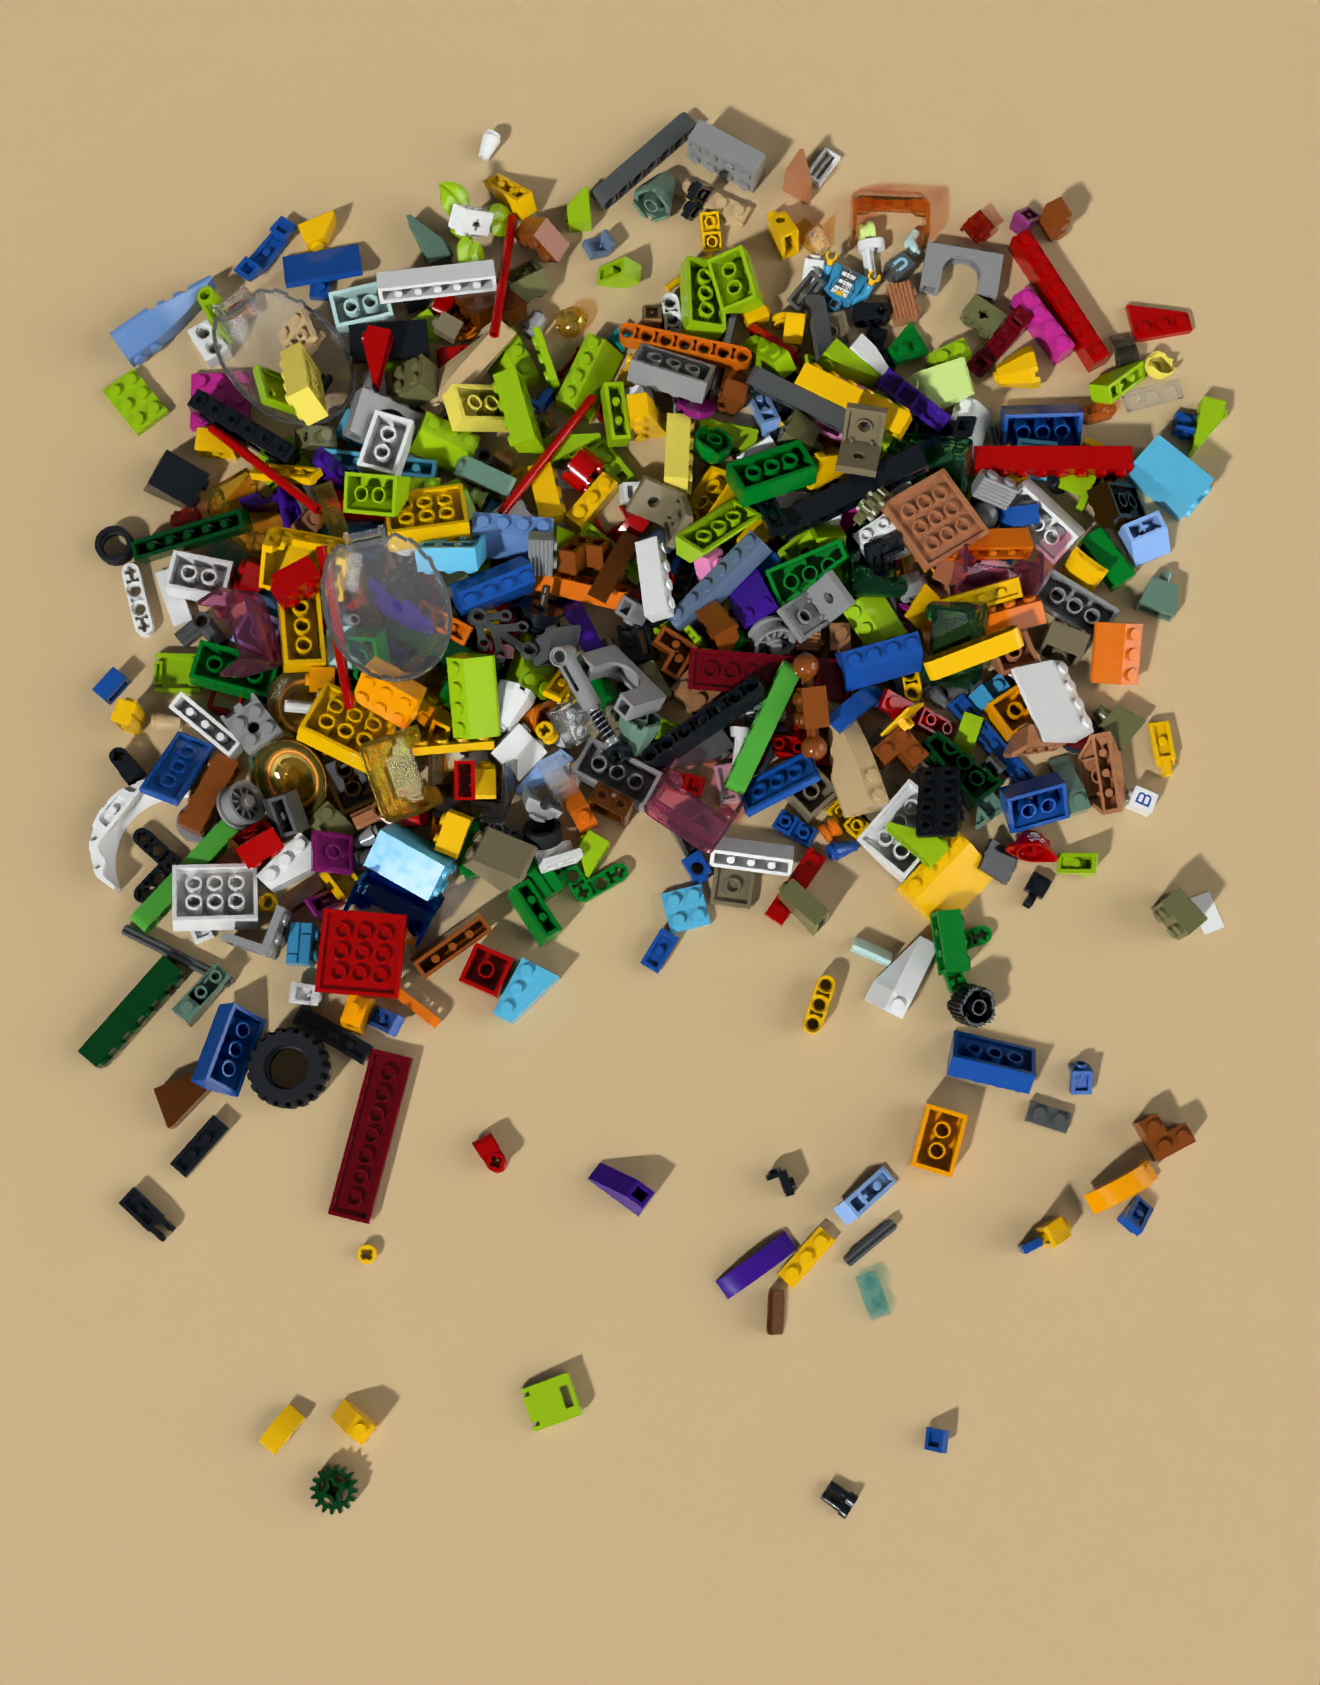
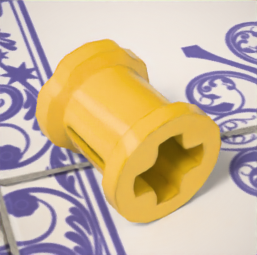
(543, 733)

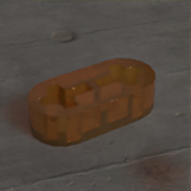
(1098, 416)

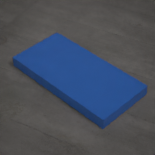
(322, 266)
(177, 768)
(779, 783)

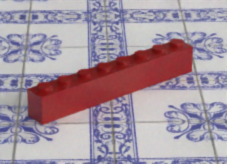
(1058, 300)
(1053, 460)

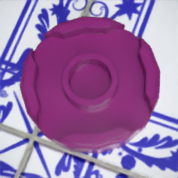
(696, 410)

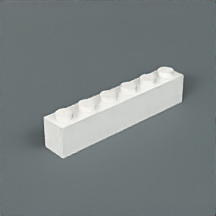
(436, 281)

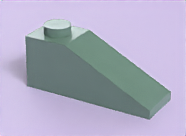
(430, 244)
(1076, 794)

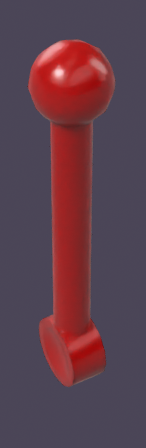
(560, 373)

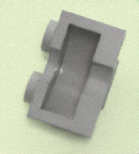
(915, 582)
(540, 808)

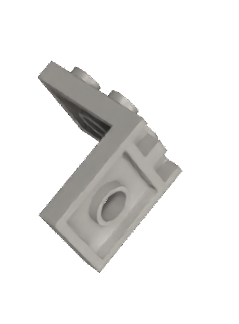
(816, 606)
(243, 716)
(273, 939)

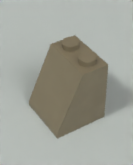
(499, 858)

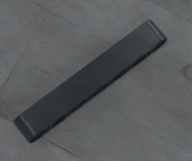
(704, 723)

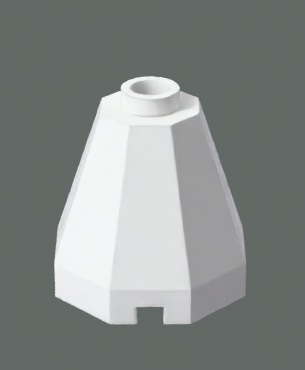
(512, 703)

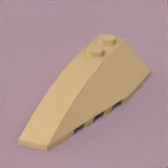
(469, 366)
(854, 770)

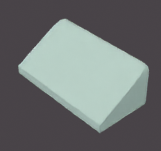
(871, 951)

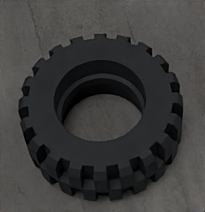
(261, 1063)

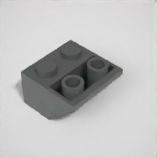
(552, 638)
(286, 813)

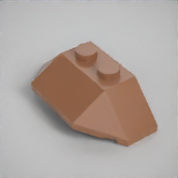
(1028, 742)
(1102, 773)

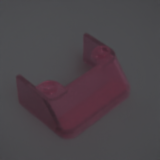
(970, 575)
(250, 628)
(687, 814)

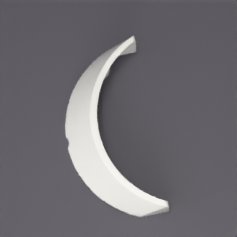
(110, 826)

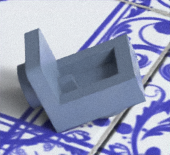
(599, 246)

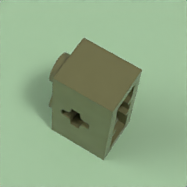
(980, 308)

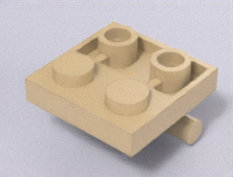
(300, 329)

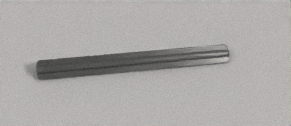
(168, 951)

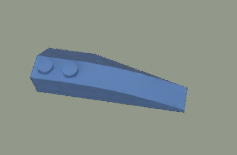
(154, 328)

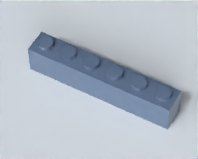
(721, 580)

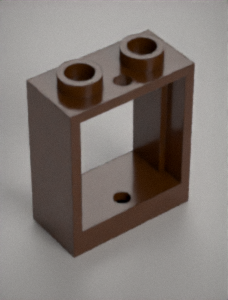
(614, 808)

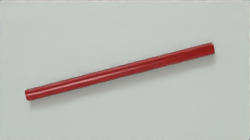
(503, 276)
(547, 454)
(265, 468)
(340, 659)

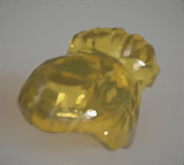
(571, 321)

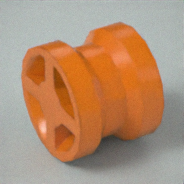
(829, 829)

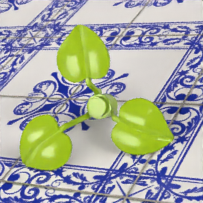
(466, 248)

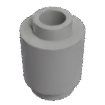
(535, 319)

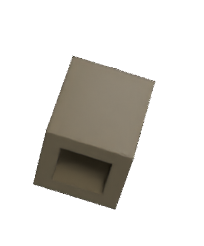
(447, 326)

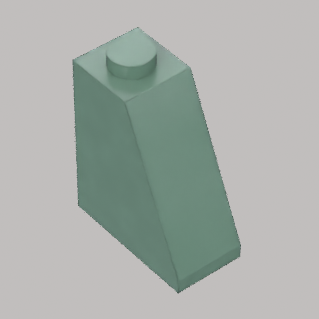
(484, 476)

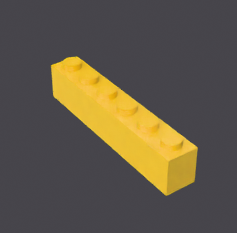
(840, 392)

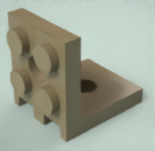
(861, 445)
(670, 510)

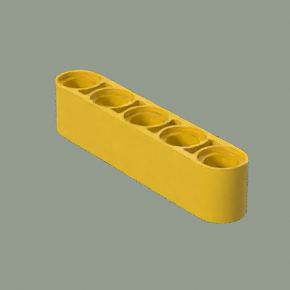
(973, 652)

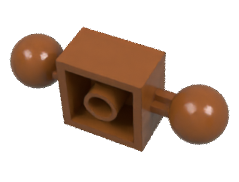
(810, 706)

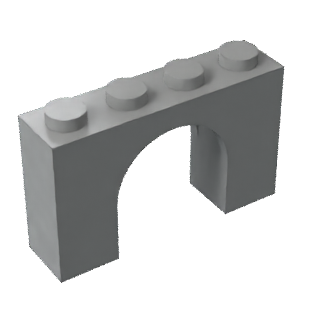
(984, 264)
(363, 409)
(611, 662)

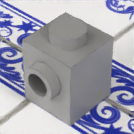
(631, 610)

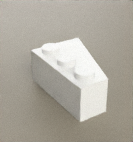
(289, 865)

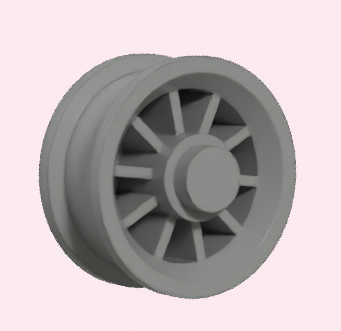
(771, 636)
(240, 804)

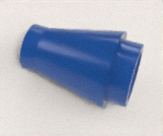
(840, 849)

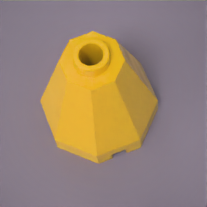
(1018, 370)

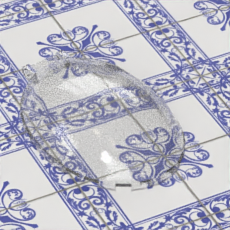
(249, 338)
(386, 605)

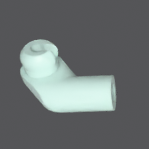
(911, 245)

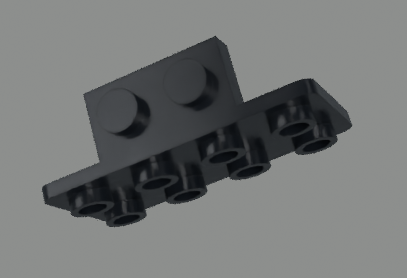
(939, 802)

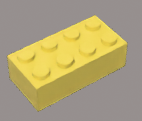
(303, 384)
(473, 408)
(677, 454)

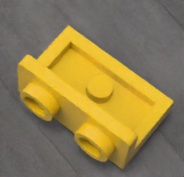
(342, 884)

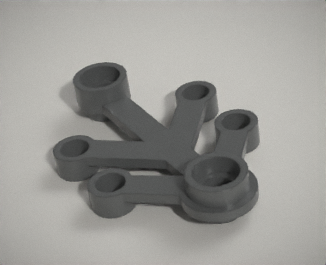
(500, 632)

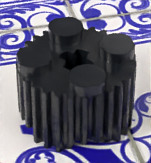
(972, 1005)

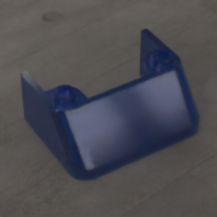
(379, 891)

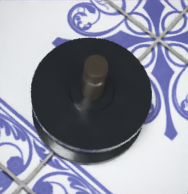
(540, 611)

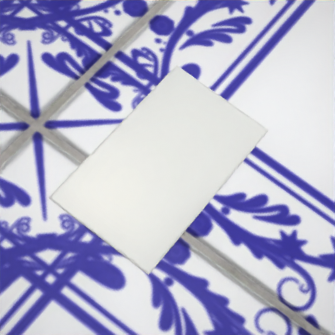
(1207, 906)

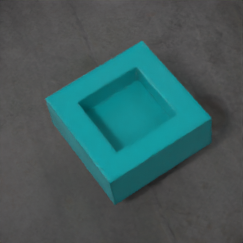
(614, 340)

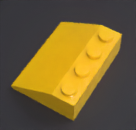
(432, 514)
(339, 730)
(949, 883)

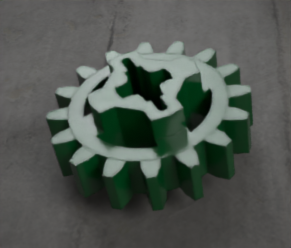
(332, 1480)

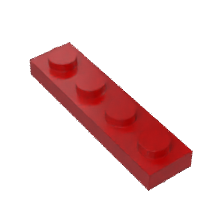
(803, 874)

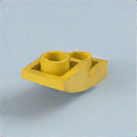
(710, 231)
(853, 825)
(281, 1429)

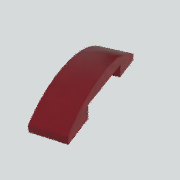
(1000, 342)

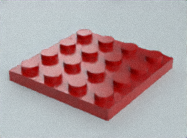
(361, 953)

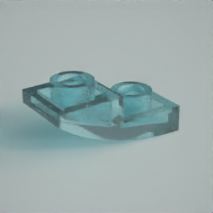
(227, 551)
(873, 1295)

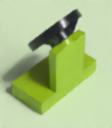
(1074, 485)

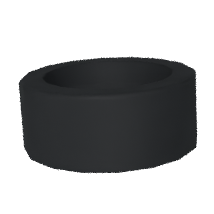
(102, 538)
(546, 840)

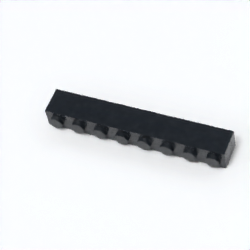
(848, 493)

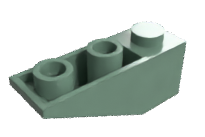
(201, 995)

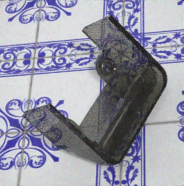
(481, 809)

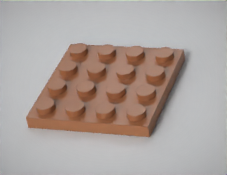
(934, 519)

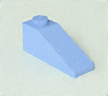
(764, 414)
(864, 1196)

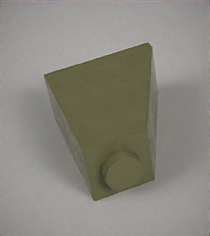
(803, 906)

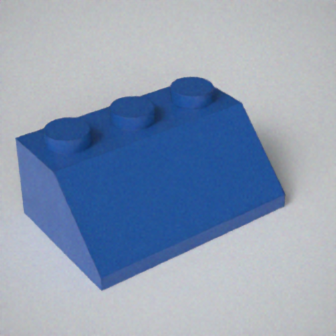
(1034, 802)

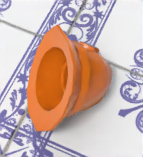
(537, 714)

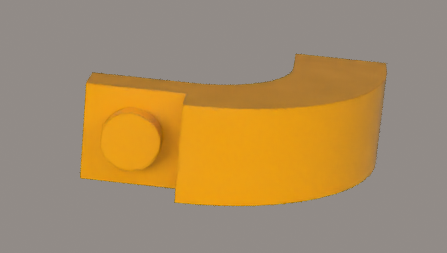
(1121, 1188)

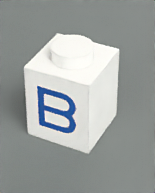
(1140, 800)

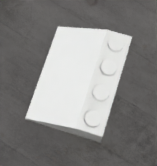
(1053, 701)
(882, 845)
(214, 897)

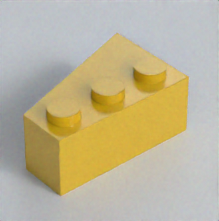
(645, 418)

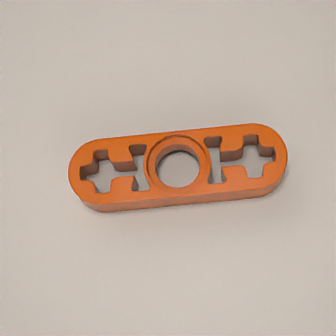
(419, 1009)

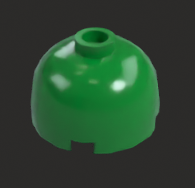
(712, 445)

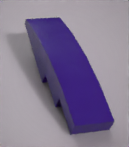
(914, 400)

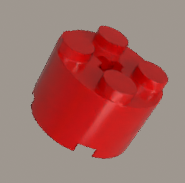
(583, 469)

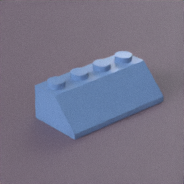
(507, 534)

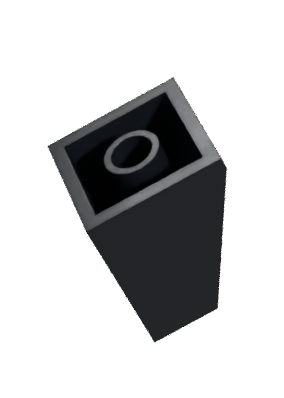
(177, 481)

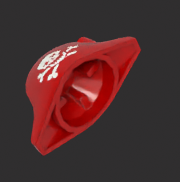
(1032, 847)

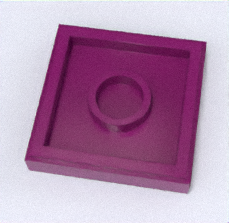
(331, 852)

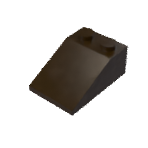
(1115, 503)
(348, 786)

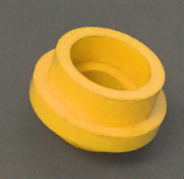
(263, 898)

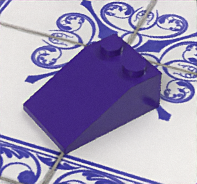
(753, 600)

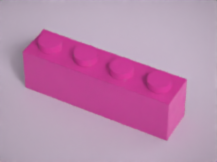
(1044, 326)

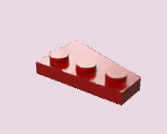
(1156, 323)

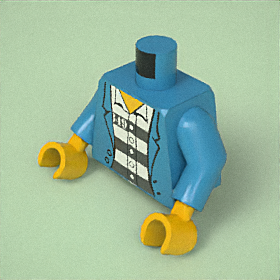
(844, 285)

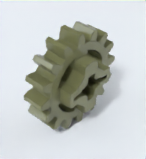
(871, 505)

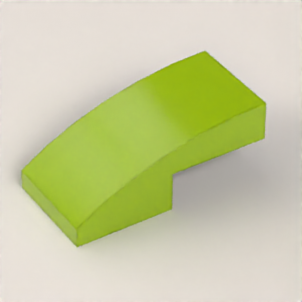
(968, 732)

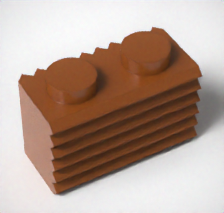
(1055, 219)

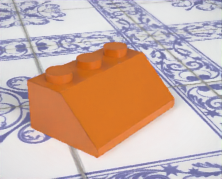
(1116, 653)

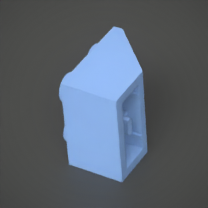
(1145, 538)

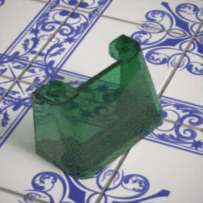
(940, 452)
(860, 579)
(952, 626)

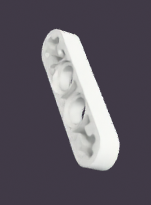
(141, 599)

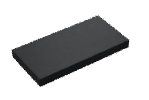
(409, 340)

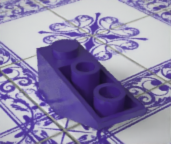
(622, 1188)

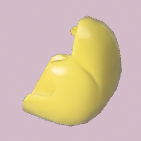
(1158, 365)

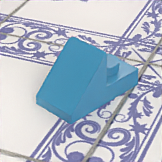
(988, 692)

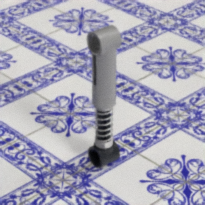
(589, 702)

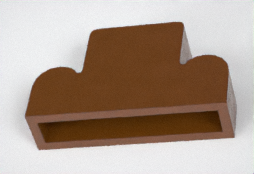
(479, 307)

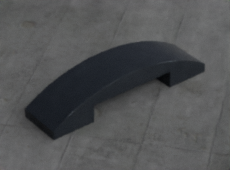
(961, 427)

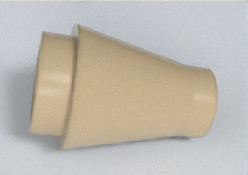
(164, 722)

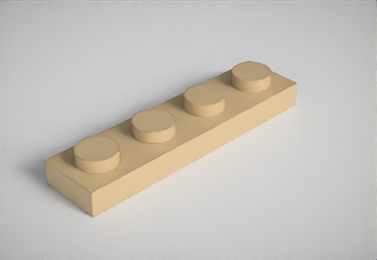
(727, 207)

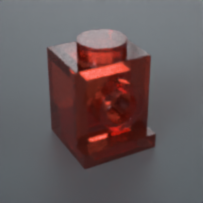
(978, 227)
(185, 516)

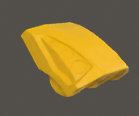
(1083, 570)

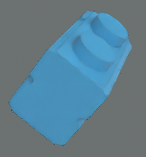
(301, 944)

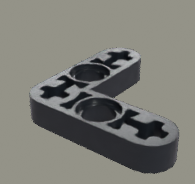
(161, 868)

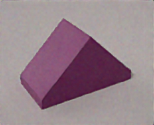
(1023, 220)
(323, 900)

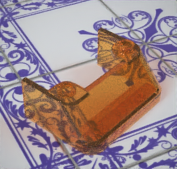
(890, 201)

